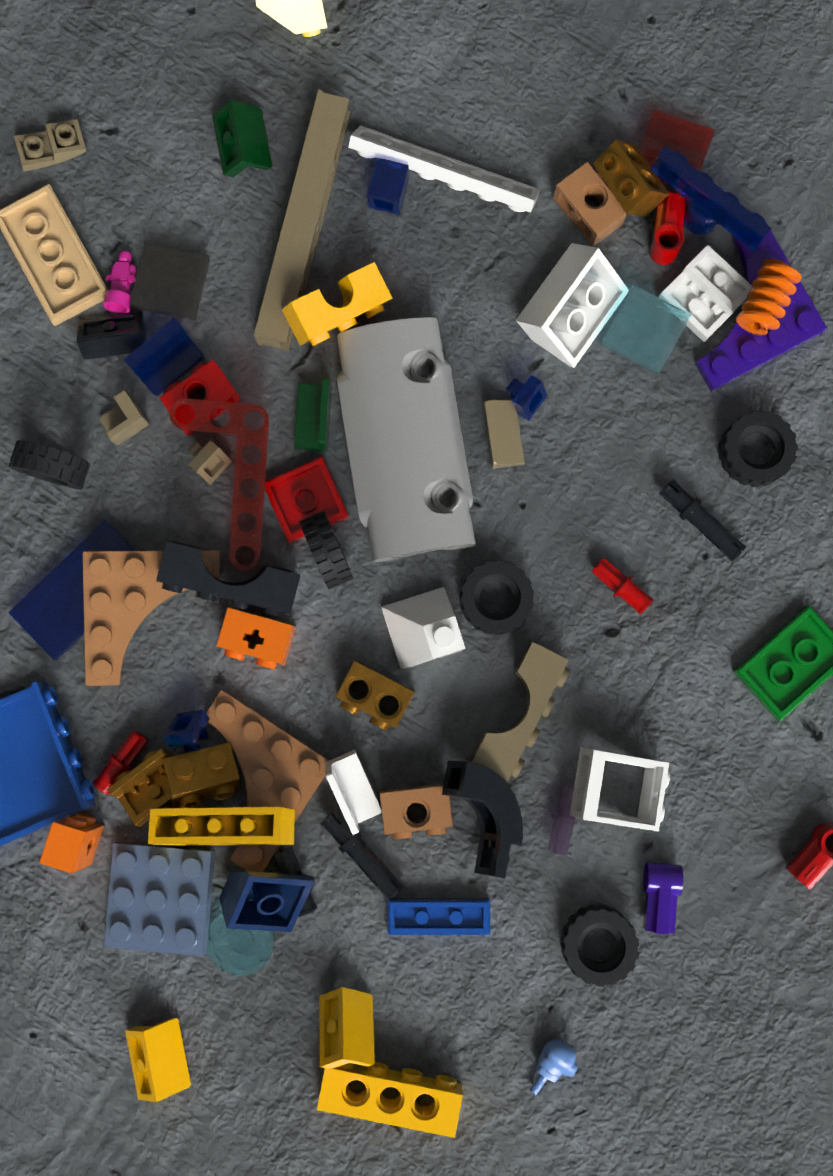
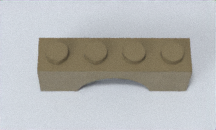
(540, 673)

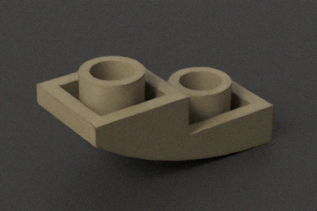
(50, 147)

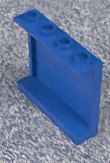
(37, 764)

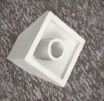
(423, 628)

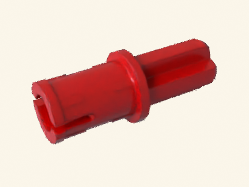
(622, 585)
(121, 760)

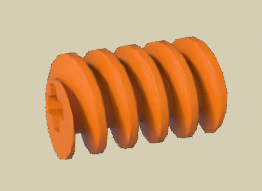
(768, 297)

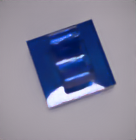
(527, 396)
(187, 729)

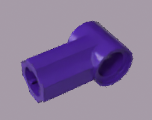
(662, 887)

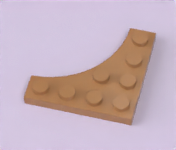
(117, 597)
(274, 765)

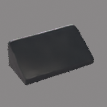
(111, 335)

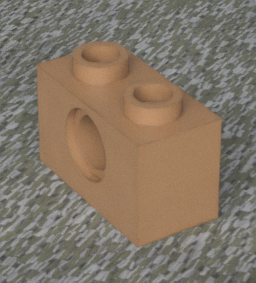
(592, 222)
(395, 805)

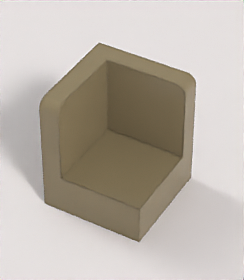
(123, 419)

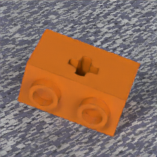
(236, 632)
(72, 842)

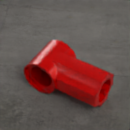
(668, 228)
(813, 858)

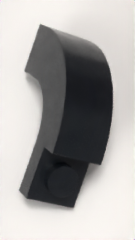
(496, 811)

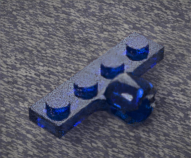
(707, 203)

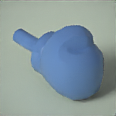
(555, 1060)

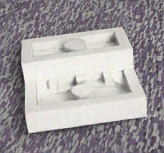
(708, 292)

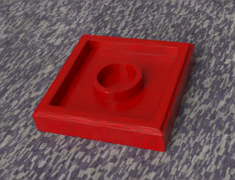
(303, 494)

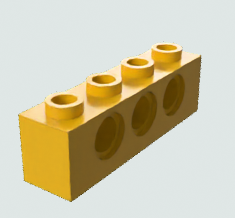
(221, 826)
(404, 1111)

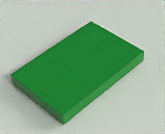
(790, 663)

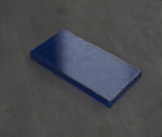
(55, 607)

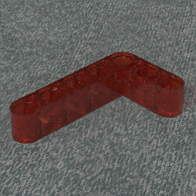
(243, 470)

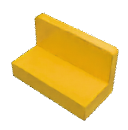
(346, 1028)
(158, 1060)

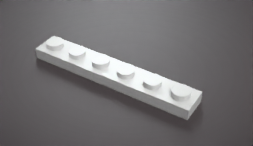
(455, 173)

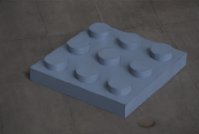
(159, 898)

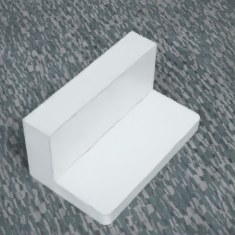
(352, 789)

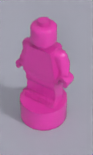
(121, 278)

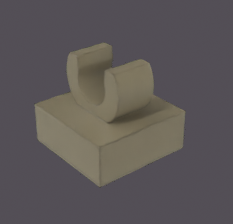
(208, 461)

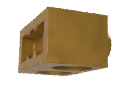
(630, 178)
(379, 687)

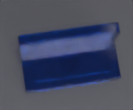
(164, 357)

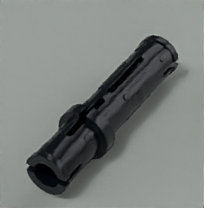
(701, 519)
(361, 854)

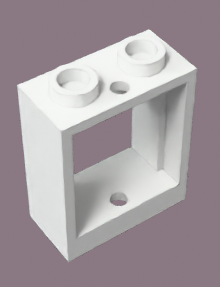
(589, 782)

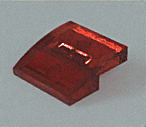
(678, 135)

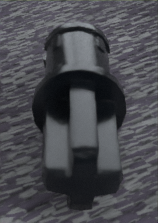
(288, 864)

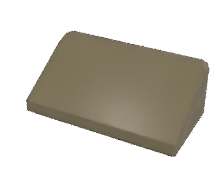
(503, 433)

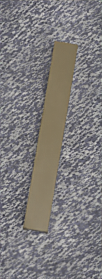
(303, 218)

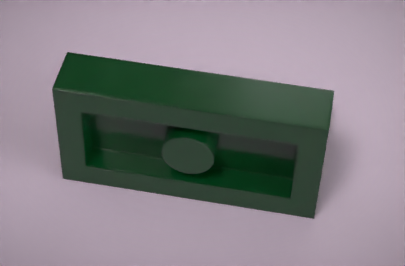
(241, 138)
(313, 416)

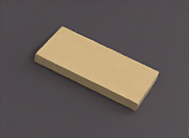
(52, 255)

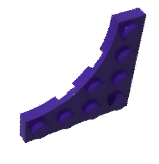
(746, 351)

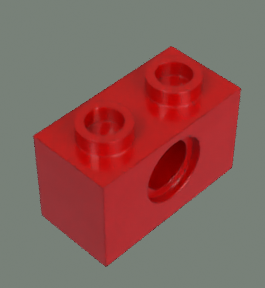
(203, 377)

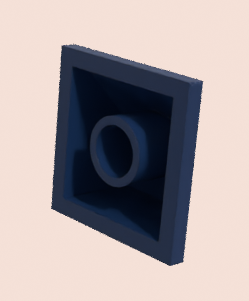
(264, 900)

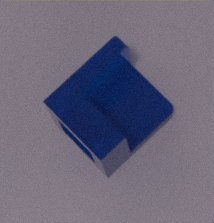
(388, 186)

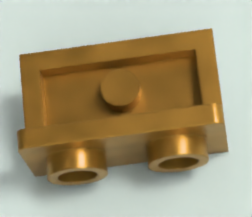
(202, 776)
(143, 787)

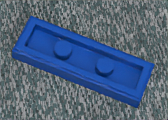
(439, 916)

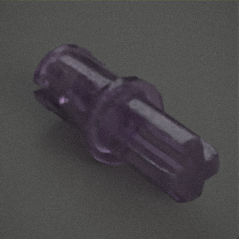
(562, 824)

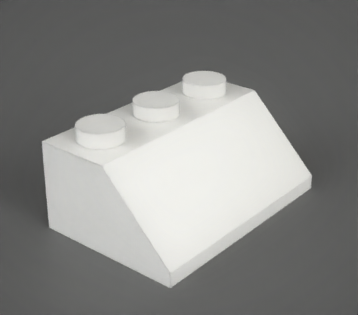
(573, 303)

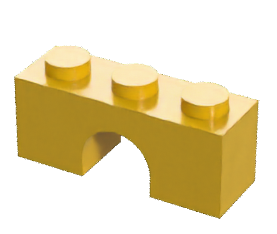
(313, 317)

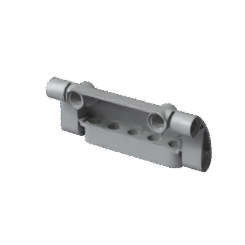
(404, 438)

